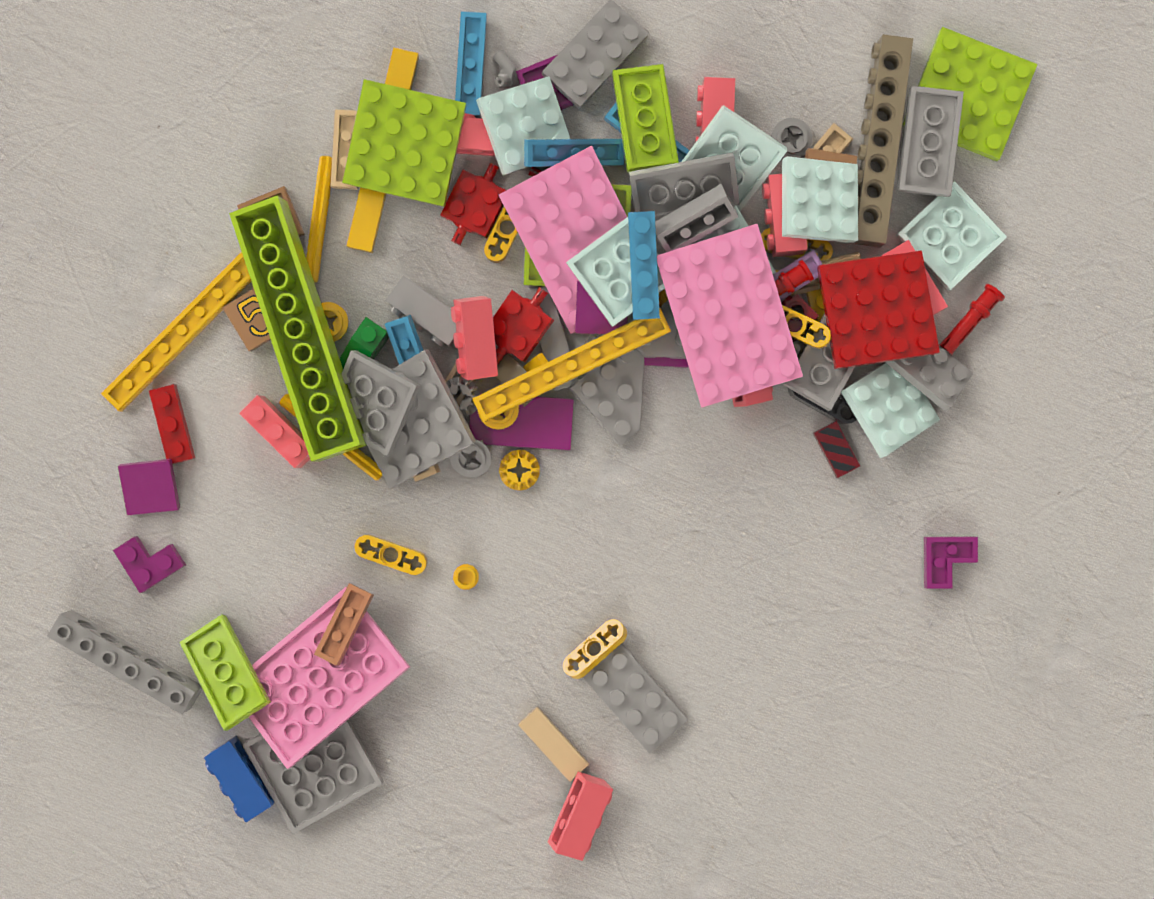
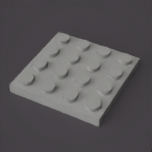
(432, 429)
(319, 782)

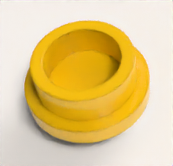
(466, 576)

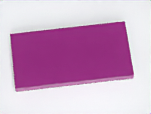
(540, 424)

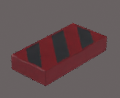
(836, 449)

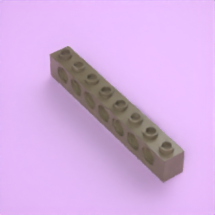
(898, 52)

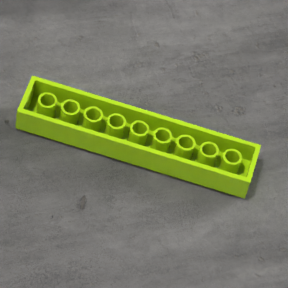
(298, 328)

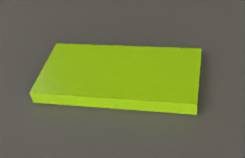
(645, 117)
(224, 672)

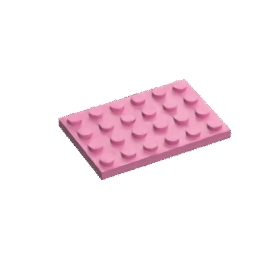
(561, 216)
(729, 315)
(313, 695)

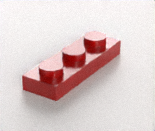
(172, 423)

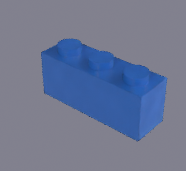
(239, 779)

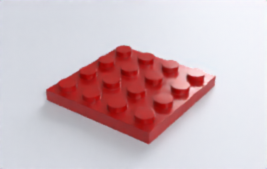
(878, 309)

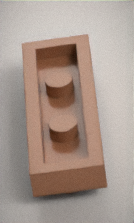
(343, 624)

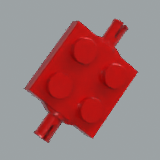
(474, 204)
(520, 325)

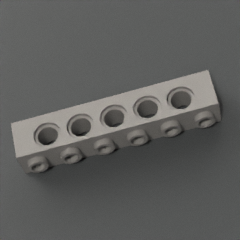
(125, 661)

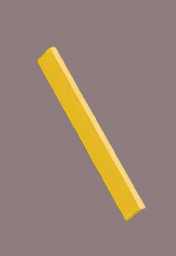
(370, 202)
(178, 334)
(570, 366)

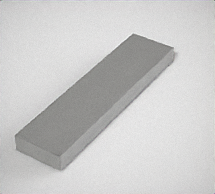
(554, 340)

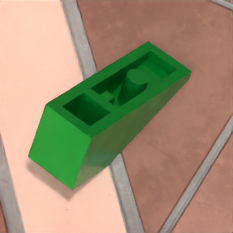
(367, 340)

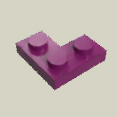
(941, 553)
(145, 569)

